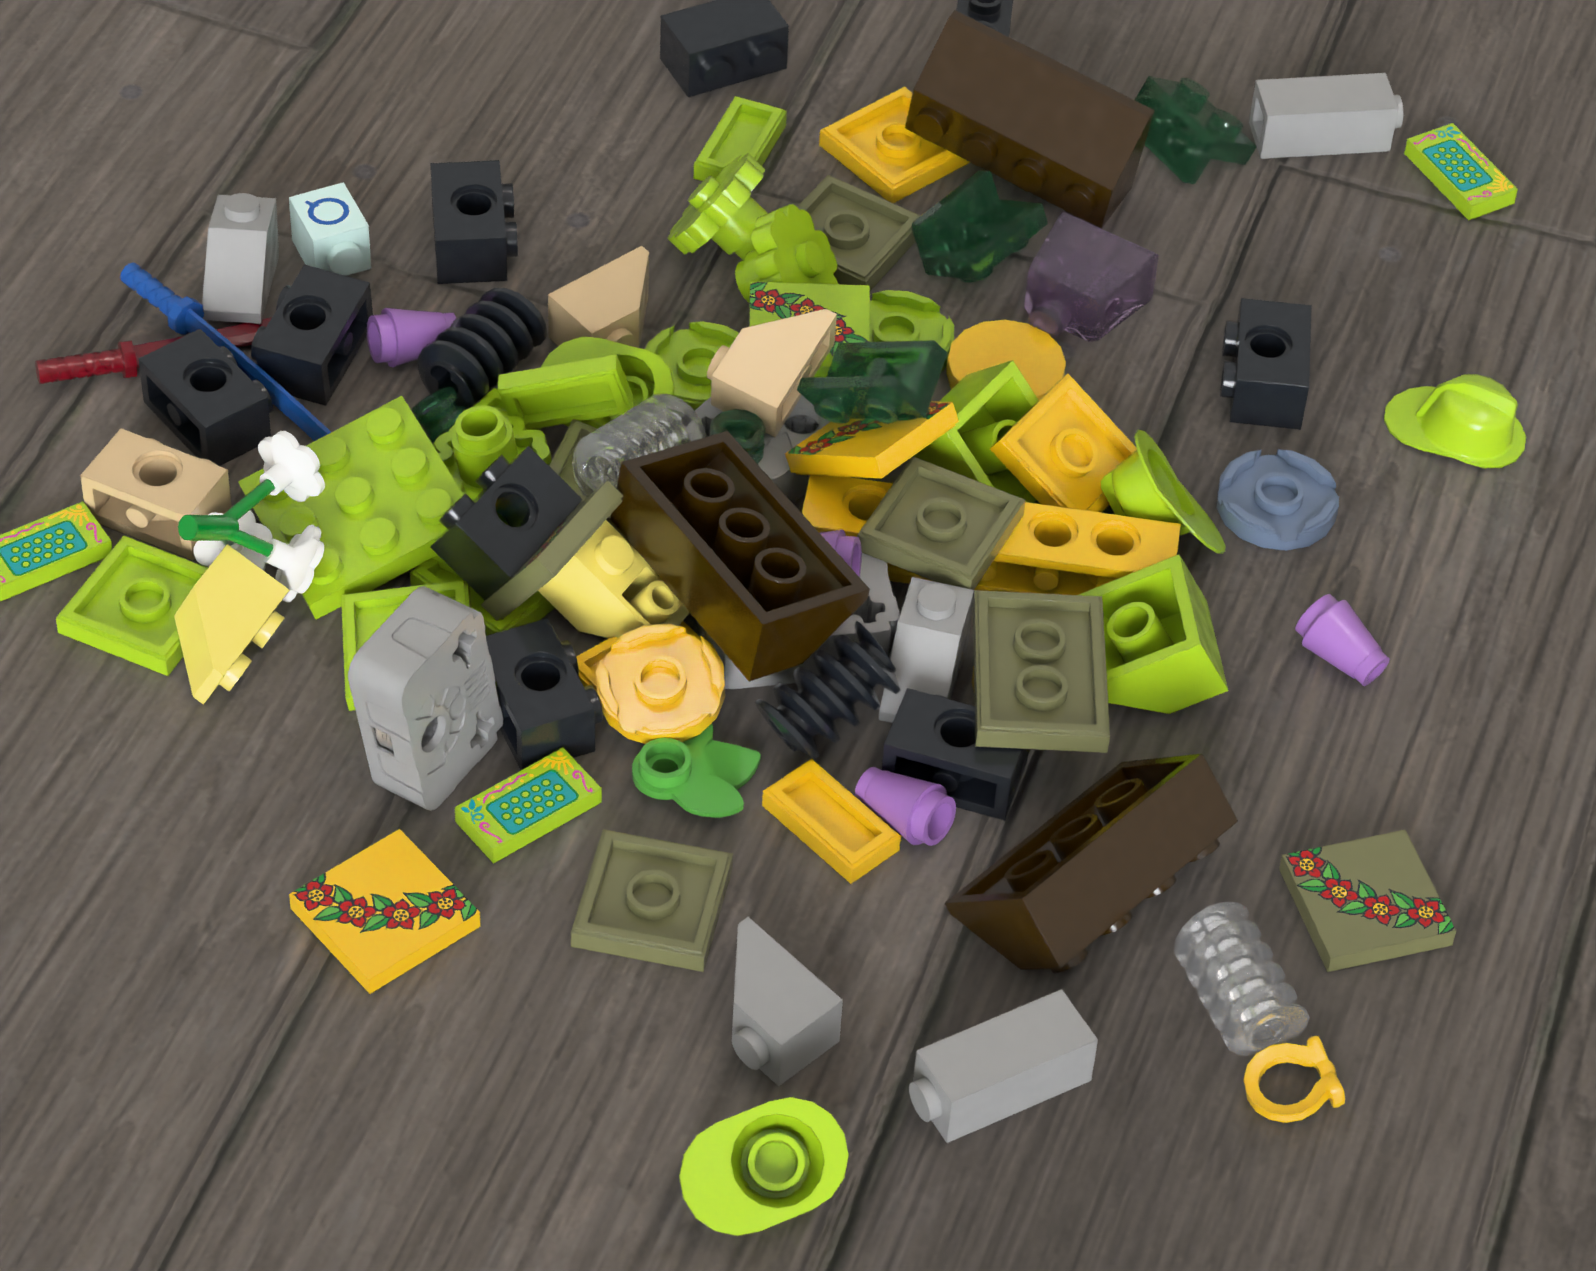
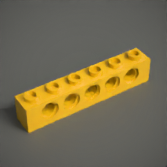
(1045, 554)

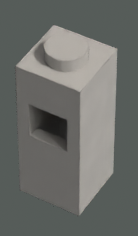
(1324, 115)
(1003, 1066)

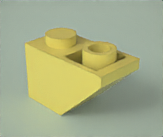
(611, 588)
(221, 618)

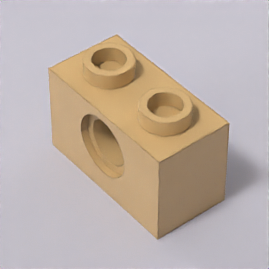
(149, 487)

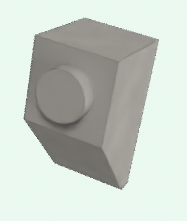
(240, 258)
(929, 641)
(779, 1008)

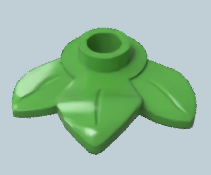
(696, 773)

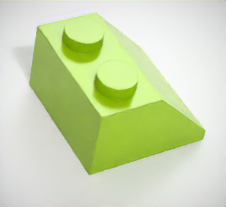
(986, 409)
(1159, 639)

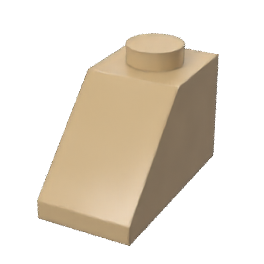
(604, 302)
(767, 364)

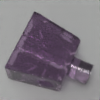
(1087, 280)

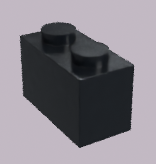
(723, 43)

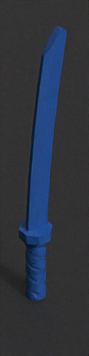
(187, 315)

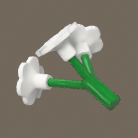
(285, 468)

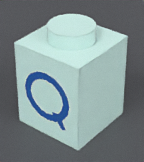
(330, 230)

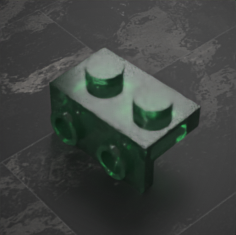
(1190, 129)
(974, 230)
(877, 381)

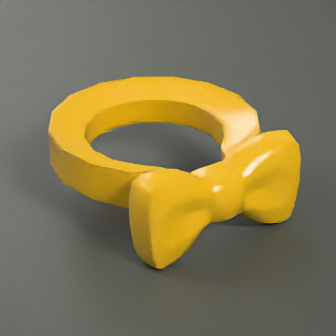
(1309, 1056)

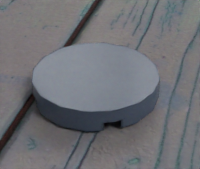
(1277, 499)

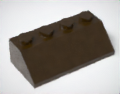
(1029, 119)
(736, 553)
(1096, 861)

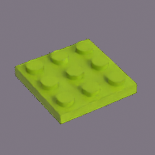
(376, 505)

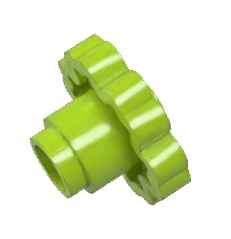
(722, 210)
(786, 252)
(480, 438)

